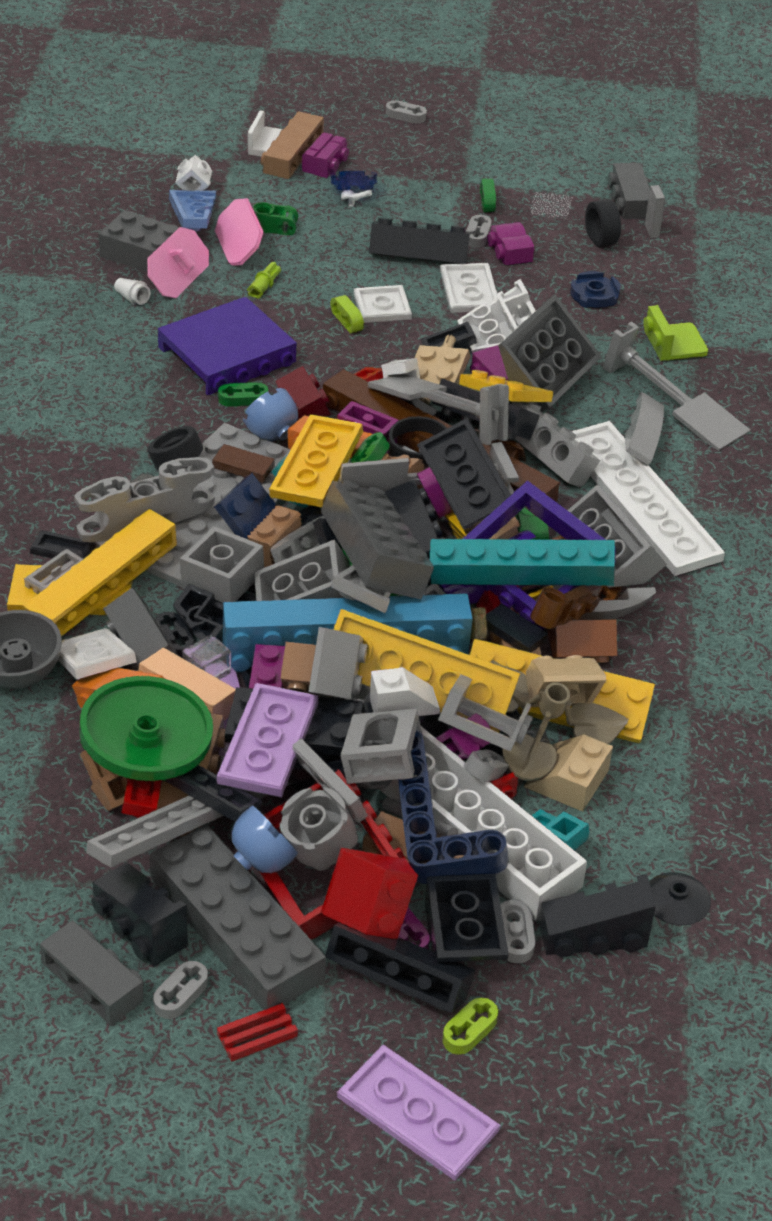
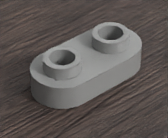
(520, 932)

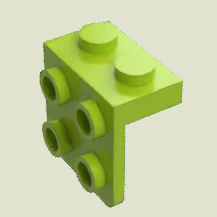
(672, 340)

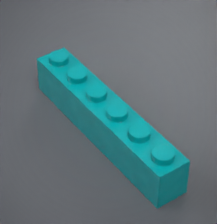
(522, 562)

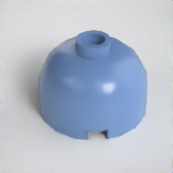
(272, 415)
(260, 843)

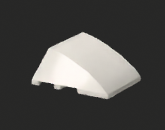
(499, 318)

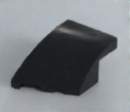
(203, 612)

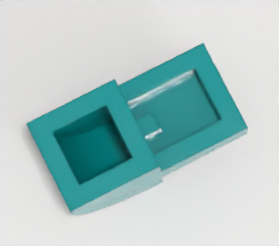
(565, 826)

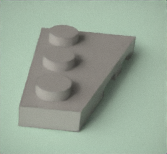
(352, 588)

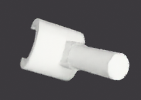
(354, 196)

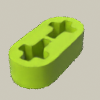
(347, 313)
(465, 1021)

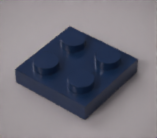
(245, 506)

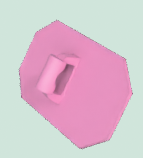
(239, 231)
(177, 262)

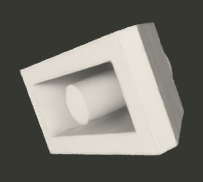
(400, 691)

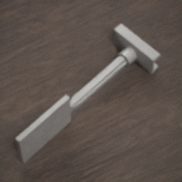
(491, 409)
(700, 414)
(394, 472)

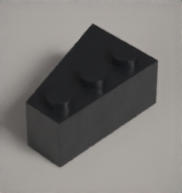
(141, 913)
(599, 921)

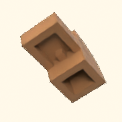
(106, 785)

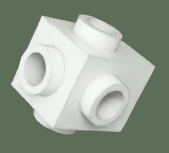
(194, 174)

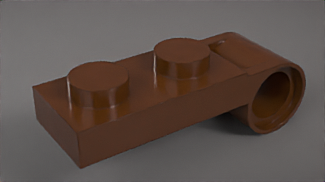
(559, 608)

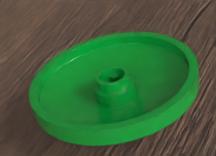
(146, 728)

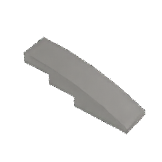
(645, 428)

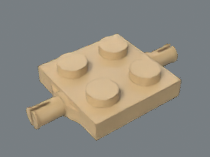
(442, 362)

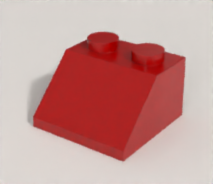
(370, 892)

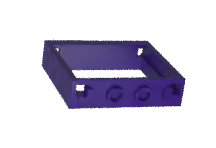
(547, 511)

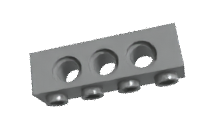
(575, 467)

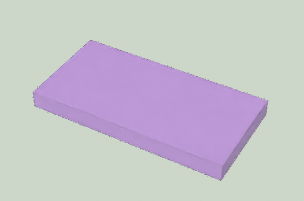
(261, 748)
(418, 1112)

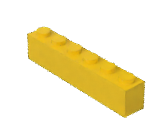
(105, 571)

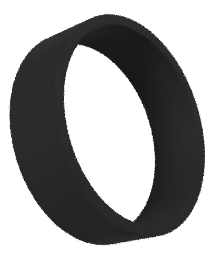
(411, 424)

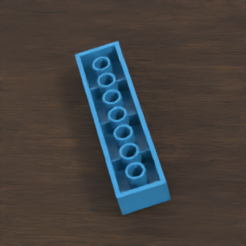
(436, 618)

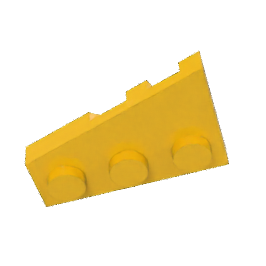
(517, 391)

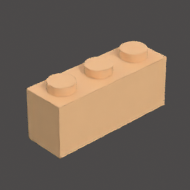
(213, 692)

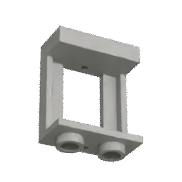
(457, 703)
(385, 760)

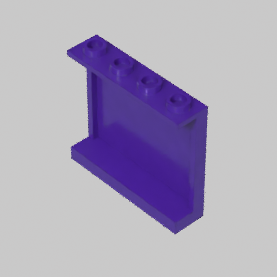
(229, 343)

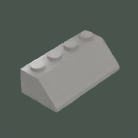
(634, 555)

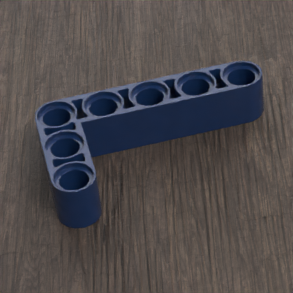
(442, 849)

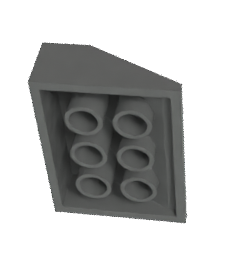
(548, 351)

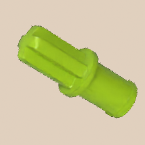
(264, 280)

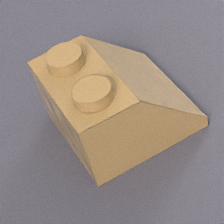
(578, 674)
(577, 771)

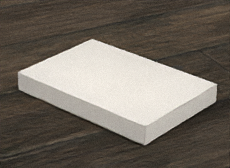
(468, 286)
(94, 653)

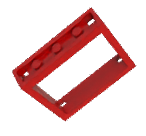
(315, 922)

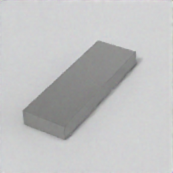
(328, 779)

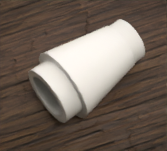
(133, 290)

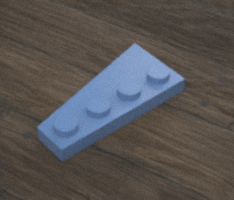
(193, 207)

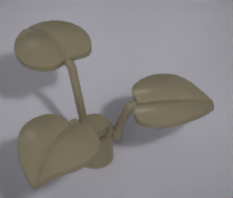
(536, 759)

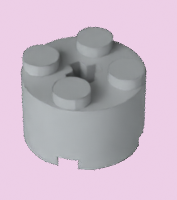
(318, 826)

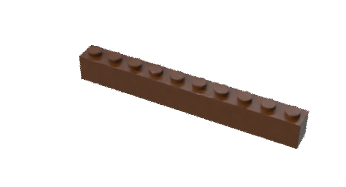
(348, 387)

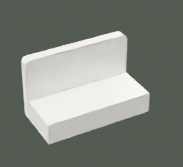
(260, 136)

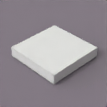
(382, 303)

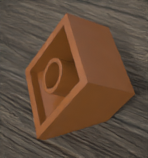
(584, 638)

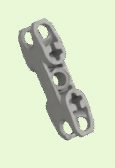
(168, 495)

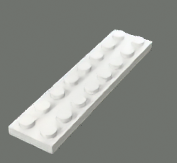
(649, 502)

